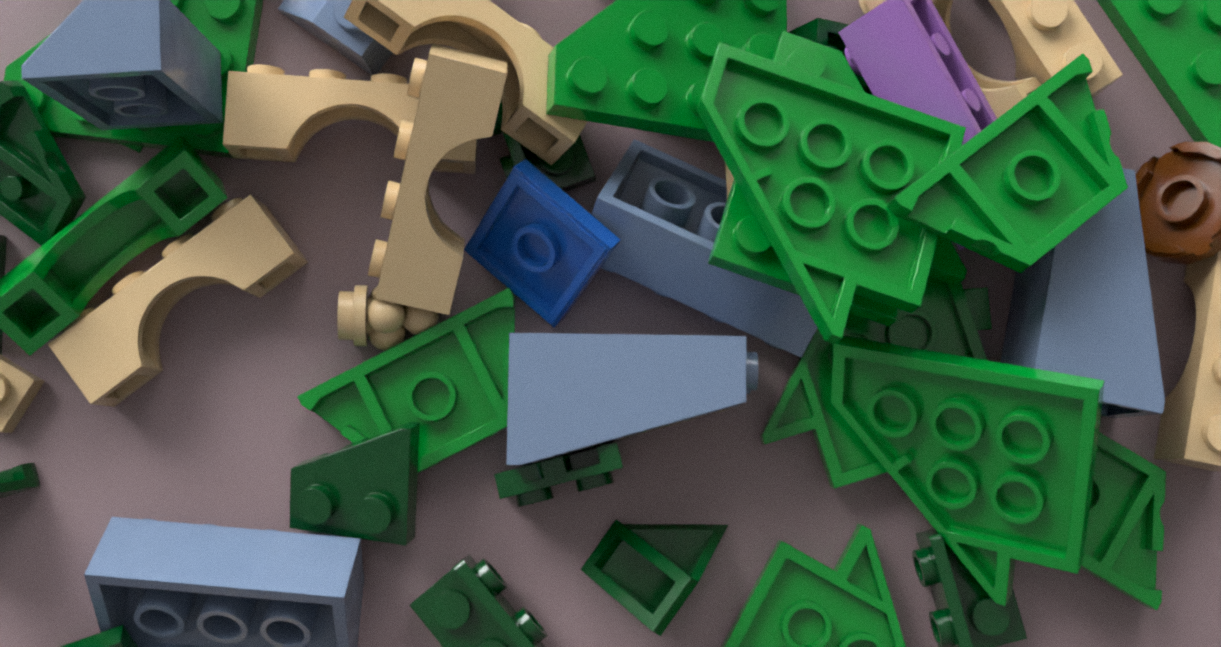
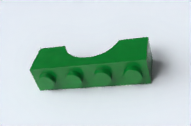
(69, 269)

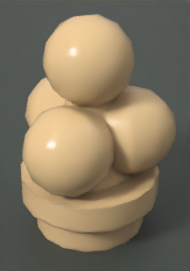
(380, 320)

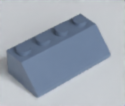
(667, 231)
(226, 585)

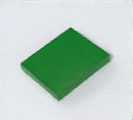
(979, 306)

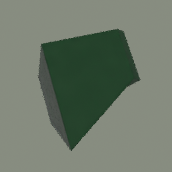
(652, 566)

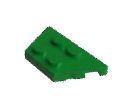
(1023, 176)
(442, 378)
(1125, 522)

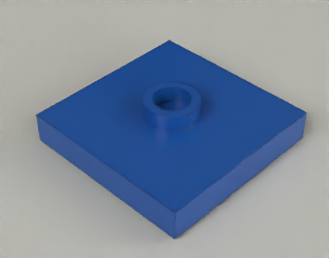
(540, 243)

